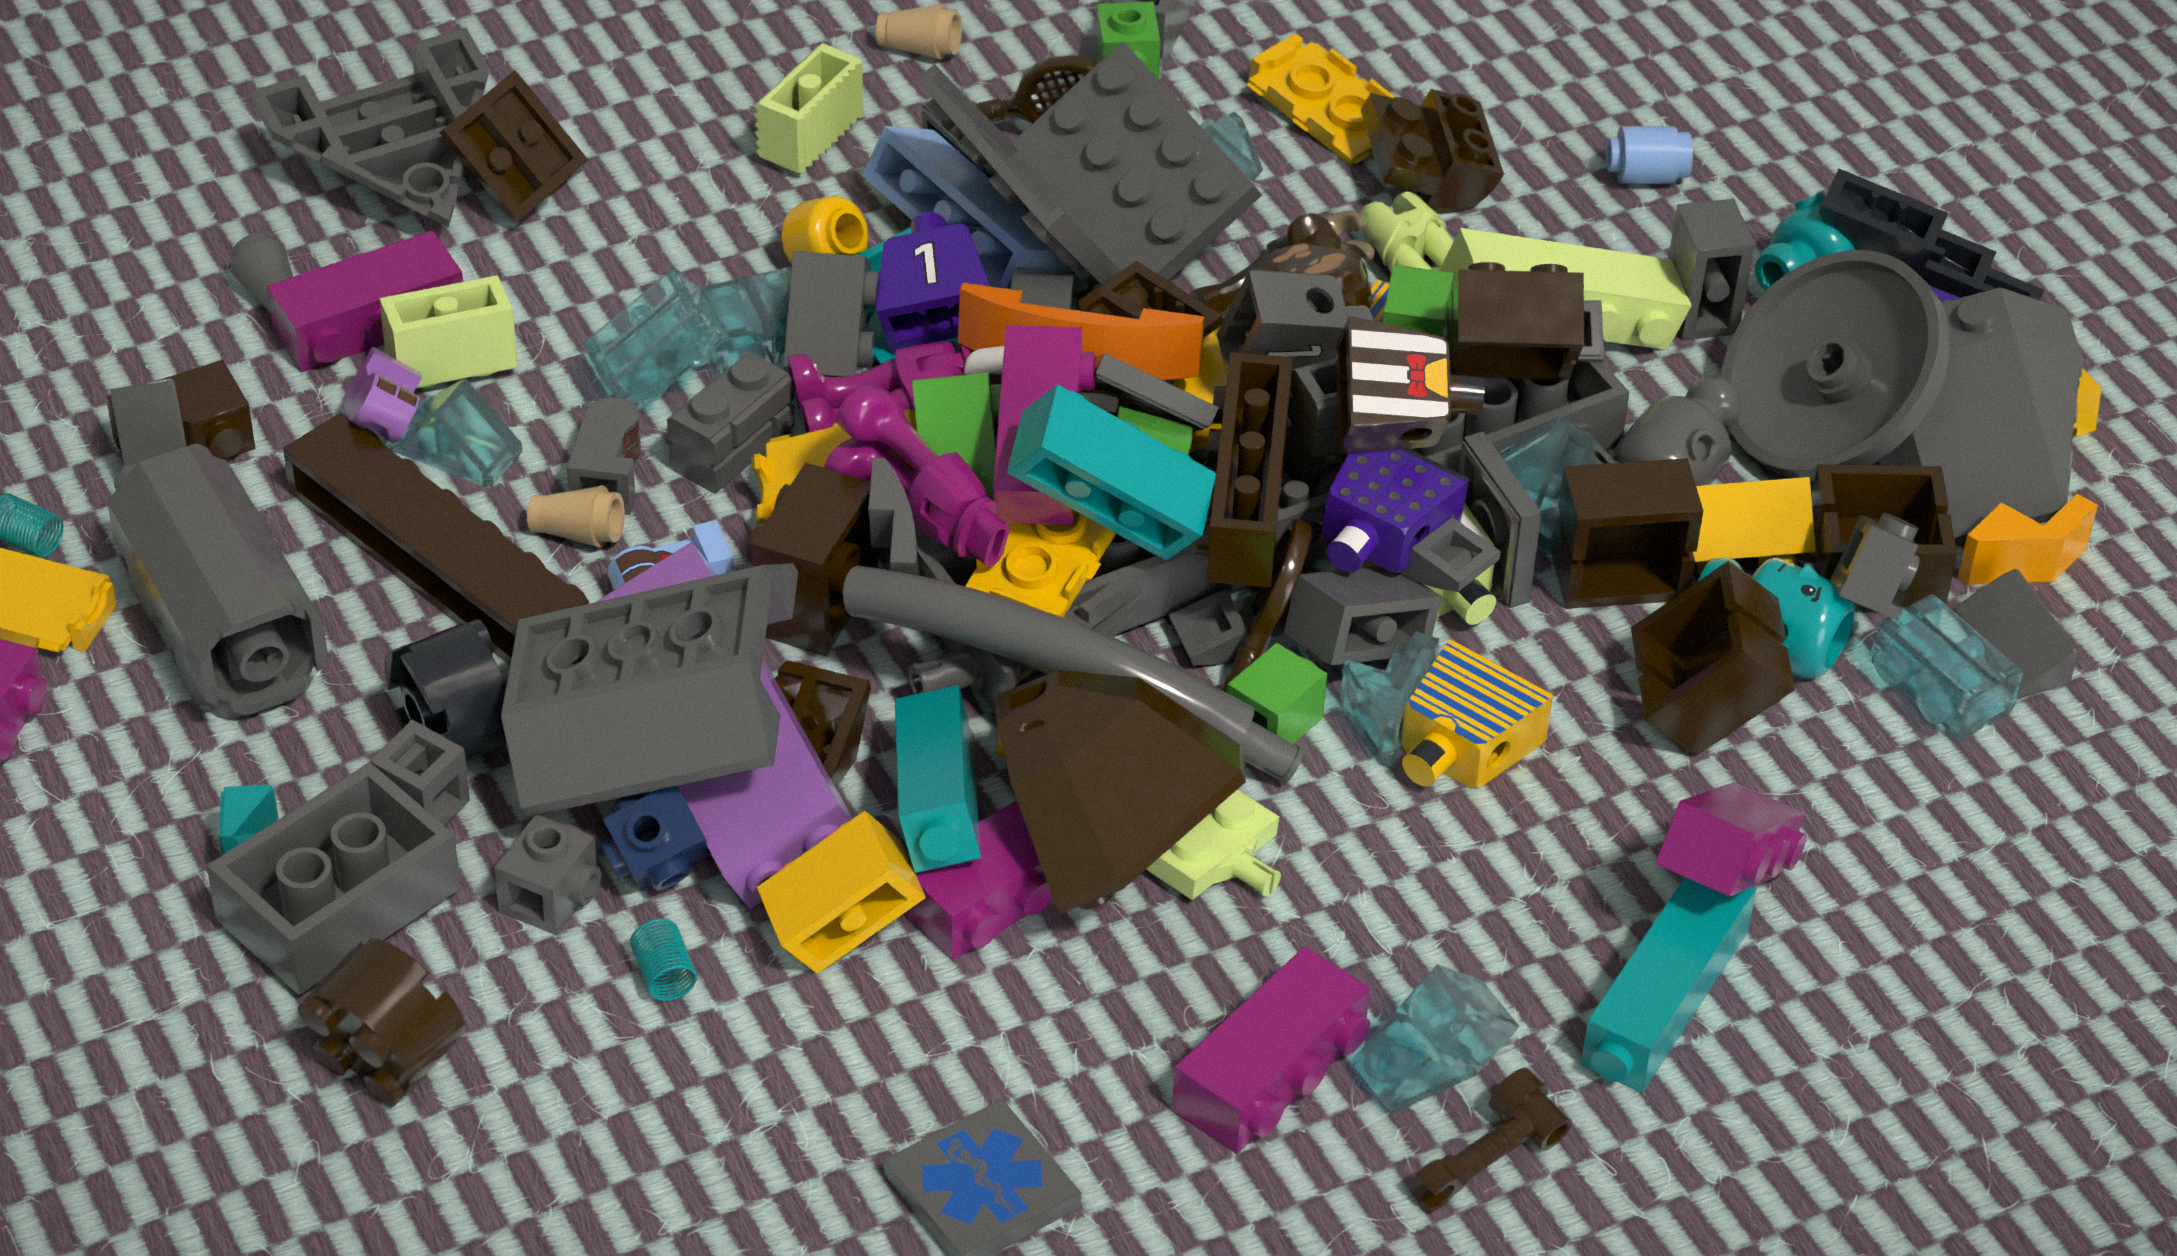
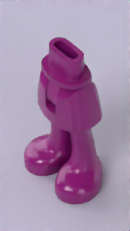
(822, 396)
(941, 490)

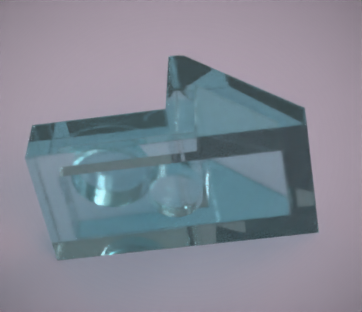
(1378, 698)

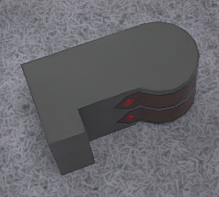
(607, 449)

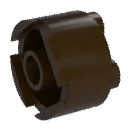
(381, 1020)

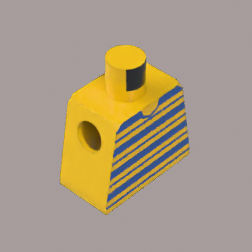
(1471, 720)

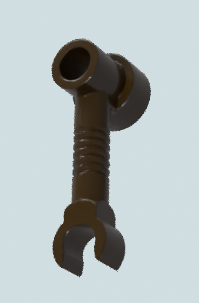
(1525, 1114)

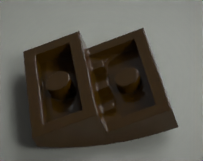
(514, 146)

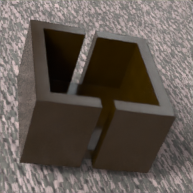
(1516, 322)
(1905, 492)
(1626, 532)
(1712, 658)

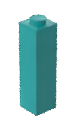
(936, 779)
(1665, 982)

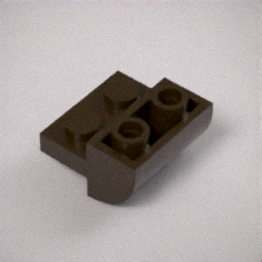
(1434, 148)

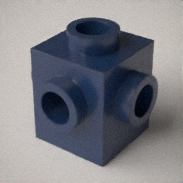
(670, 854)

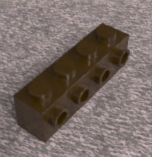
(1248, 471)

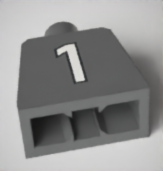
(1286, 317)

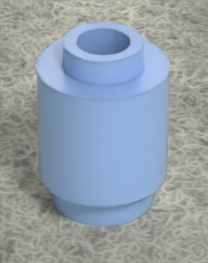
(1650, 154)

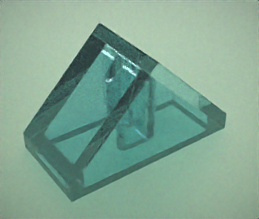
(460, 436)
(1539, 468)

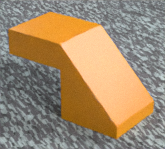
(2014, 541)

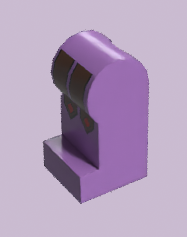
(383, 395)

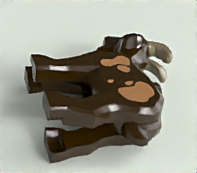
(1307, 248)

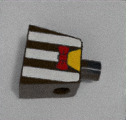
(1396, 388)

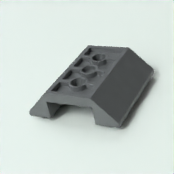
(644, 690)

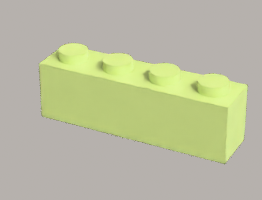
(1637, 292)

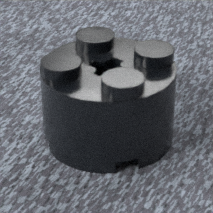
(452, 687)

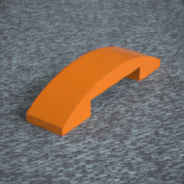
(1156, 343)

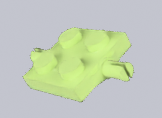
(1222, 849)

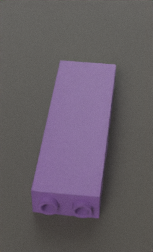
(764, 814)

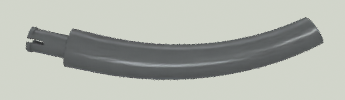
(1055, 644)

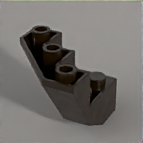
(1109, 777)

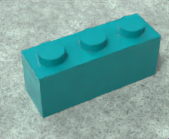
(1111, 472)

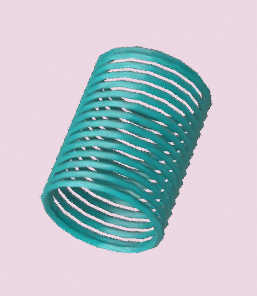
(28, 526)
(664, 959)

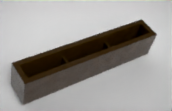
(421, 531)

